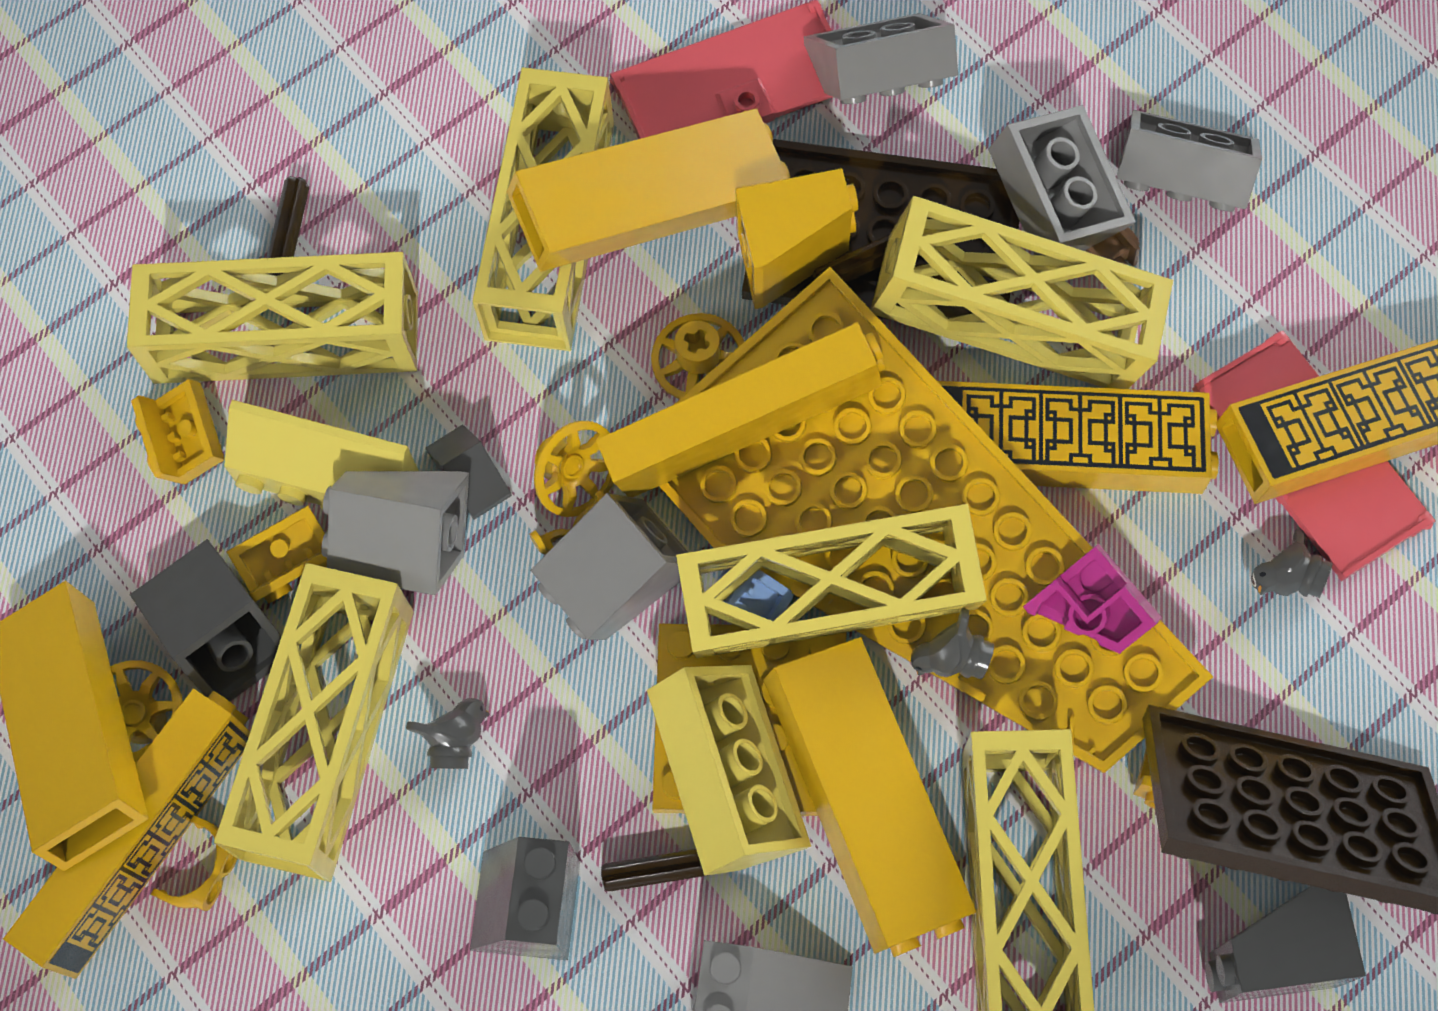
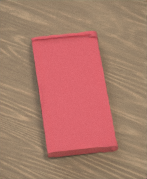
(727, 74)
(1346, 517)

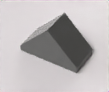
(465, 453)

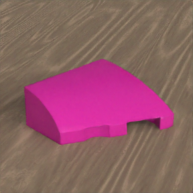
(1096, 602)

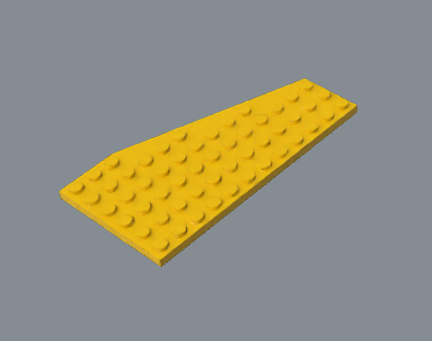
(920, 452)

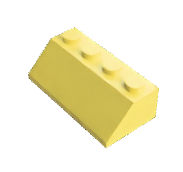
(300, 455)
(727, 767)

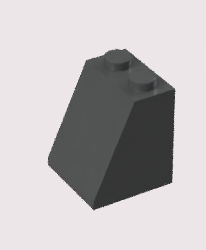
(209, 623)
(526, 899)
(1289, 951)

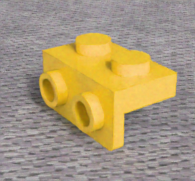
(178, 433)
(279, 554)

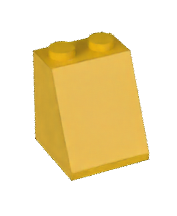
(793, 229)

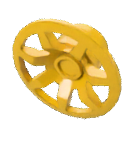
(695, 348)
(568, 466)
(141, 712)

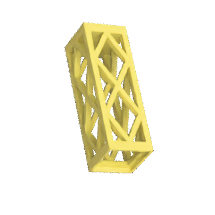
(583, 115)
(166, 352)
(1104, 359)
(779, 555)
(279, 717)
(1035, 753)

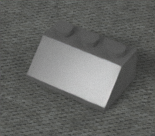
(883, 57)
(1189, 161)
(1061, 179)

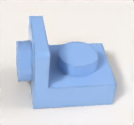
(760, 596)

